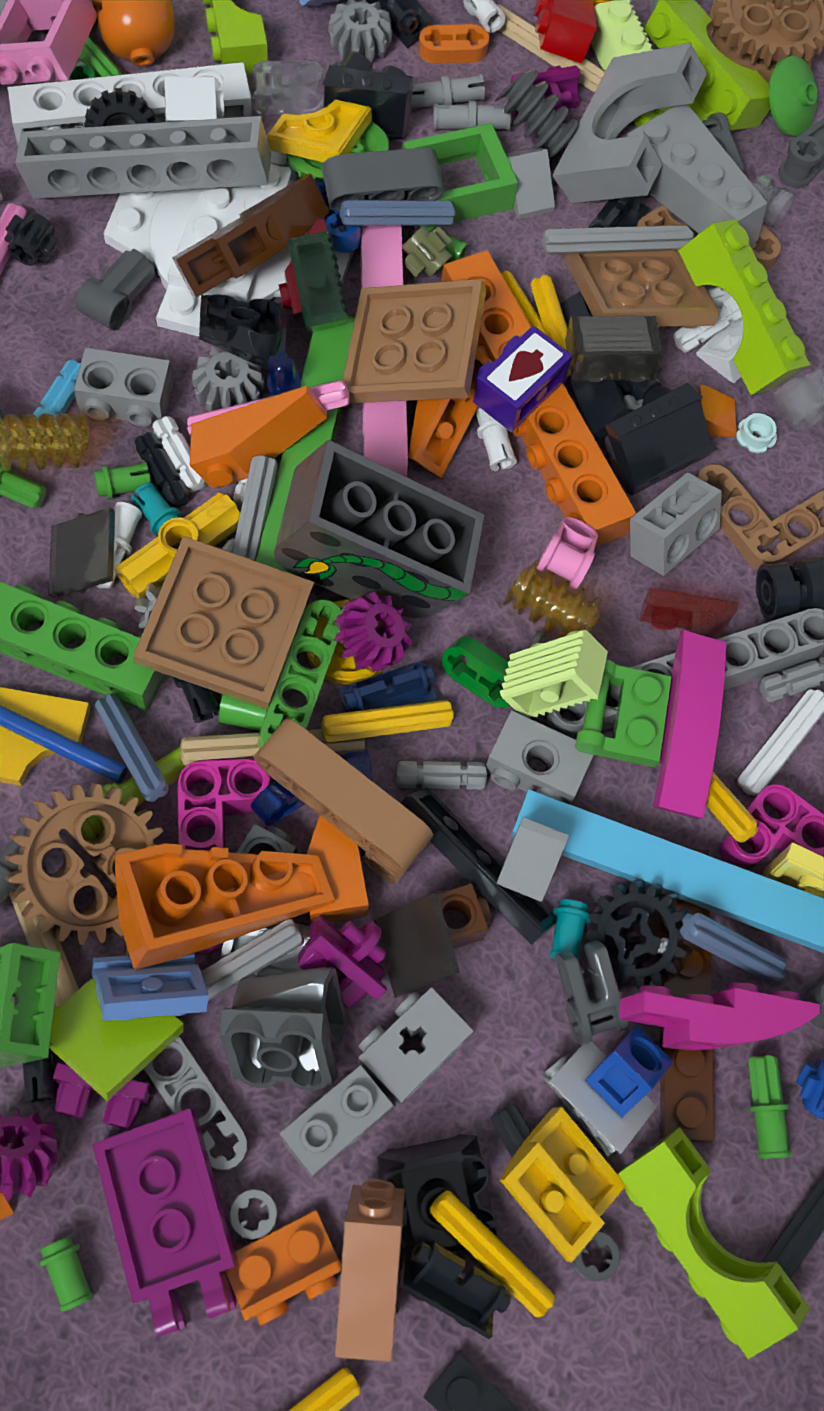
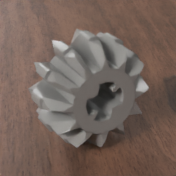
(360, 29)
(226, 380)

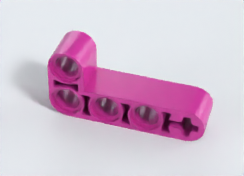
(221, 801)
(794, 818)

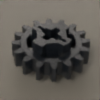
(648, 915)

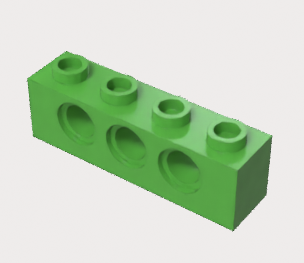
(80, 665)

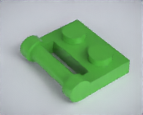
(638, 717)

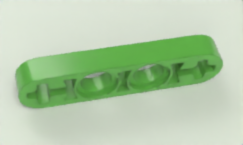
(300, 678)

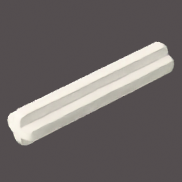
(782, 743)

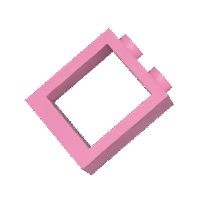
(49, 59)

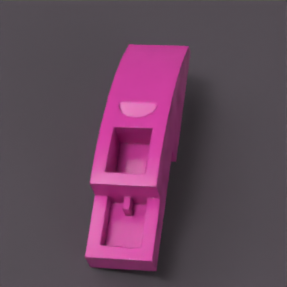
(720, 1019)

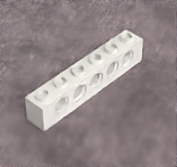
(65, 102)

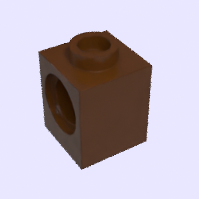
(473, 908)

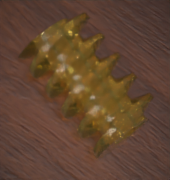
(42, 439)
(553, 602)

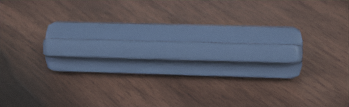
(396, 213)
(131, 748)
(732, 947)

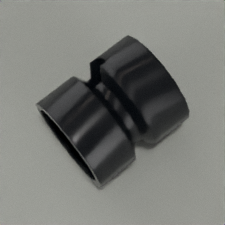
(790, 588)

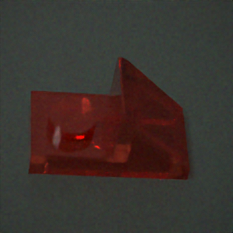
(688, 611)

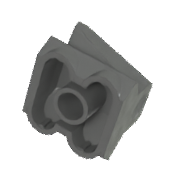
(285, 1029)

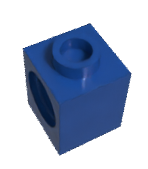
(629, 1071)

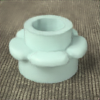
(761, 425)

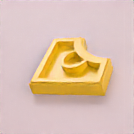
(320, 133)
(56, 713)

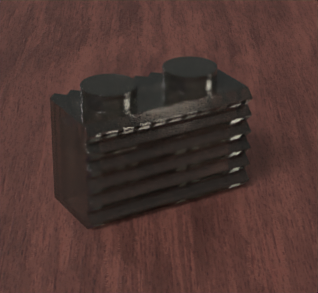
(614, 348)

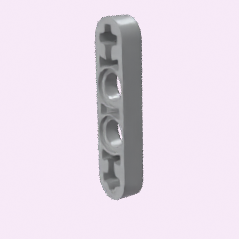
(191, 1078)

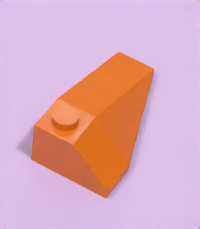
(195, 899)

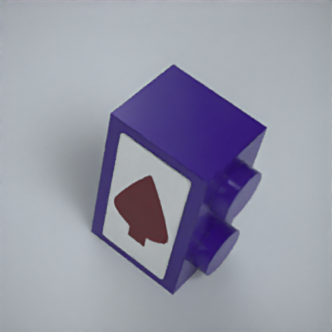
(521, 378)

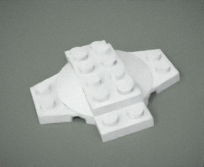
(174, 220)

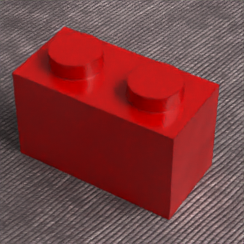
(565, 27)

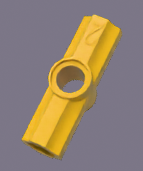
(151, 563)

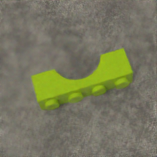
(238, 34)
(728, 86)
(768, 346)
(750, 1298)

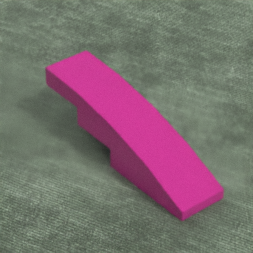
(691, 725)

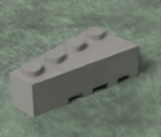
(699, 176)

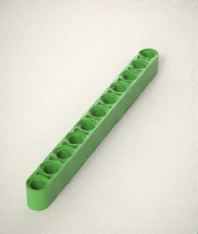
(323, 365)

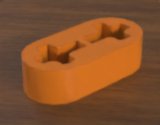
(453, 43)

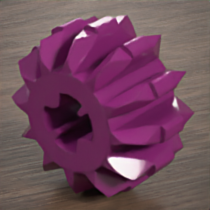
(373, 632)
(26, 1154)

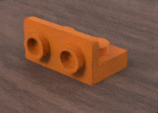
(283, 1266)

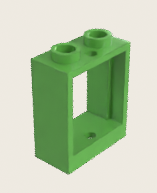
(482, 143)
(26, 1024)

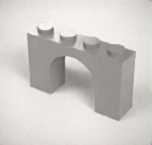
(633, 84)

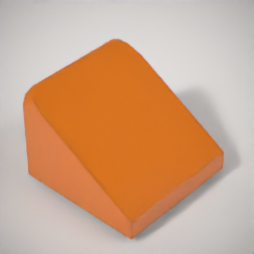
(718, 412)

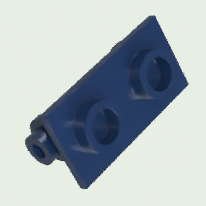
(390, 689)

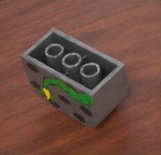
(376, 532)

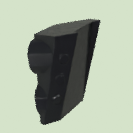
(384, 91)
(242, 328)
(659, 436)
(427, 1172)

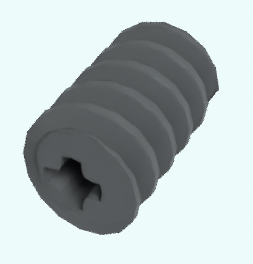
(538, 112)

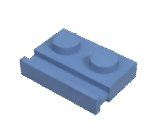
(152, 991)

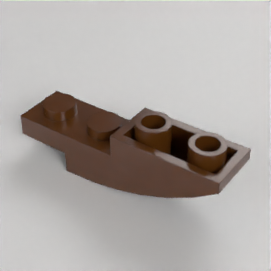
(252, 237)

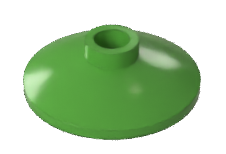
(793, 96)

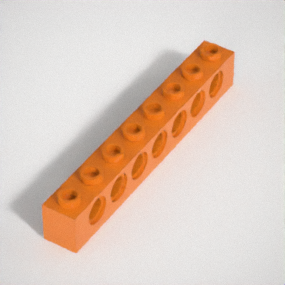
(571, 438)

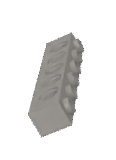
(145, 157)

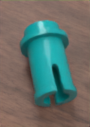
(154, 506)
(569, 927)

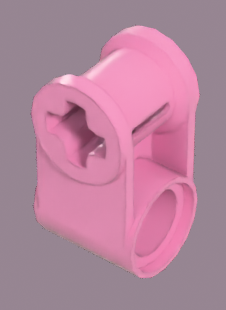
(570, 551)

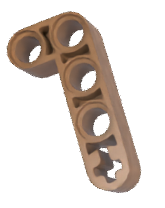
(345, 799)

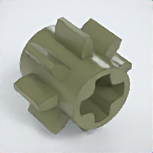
(426, 251)

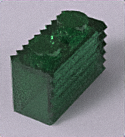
(318, 281)

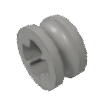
(241, 1203)

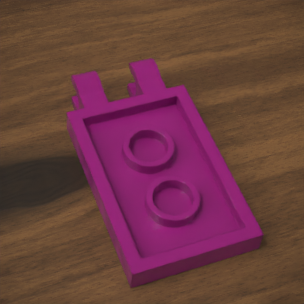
(167, 1217)

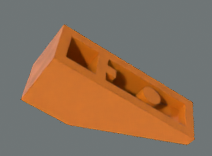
(440, 427)
(227, 442)
(343, 871)

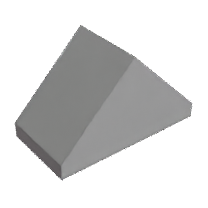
(534, 181)
(532, 859)

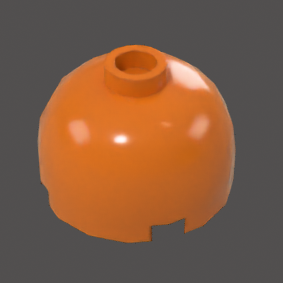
(137, 28)

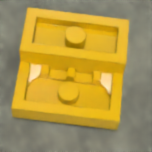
(562, 1182)

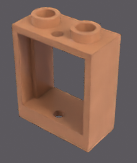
(370, 1271)

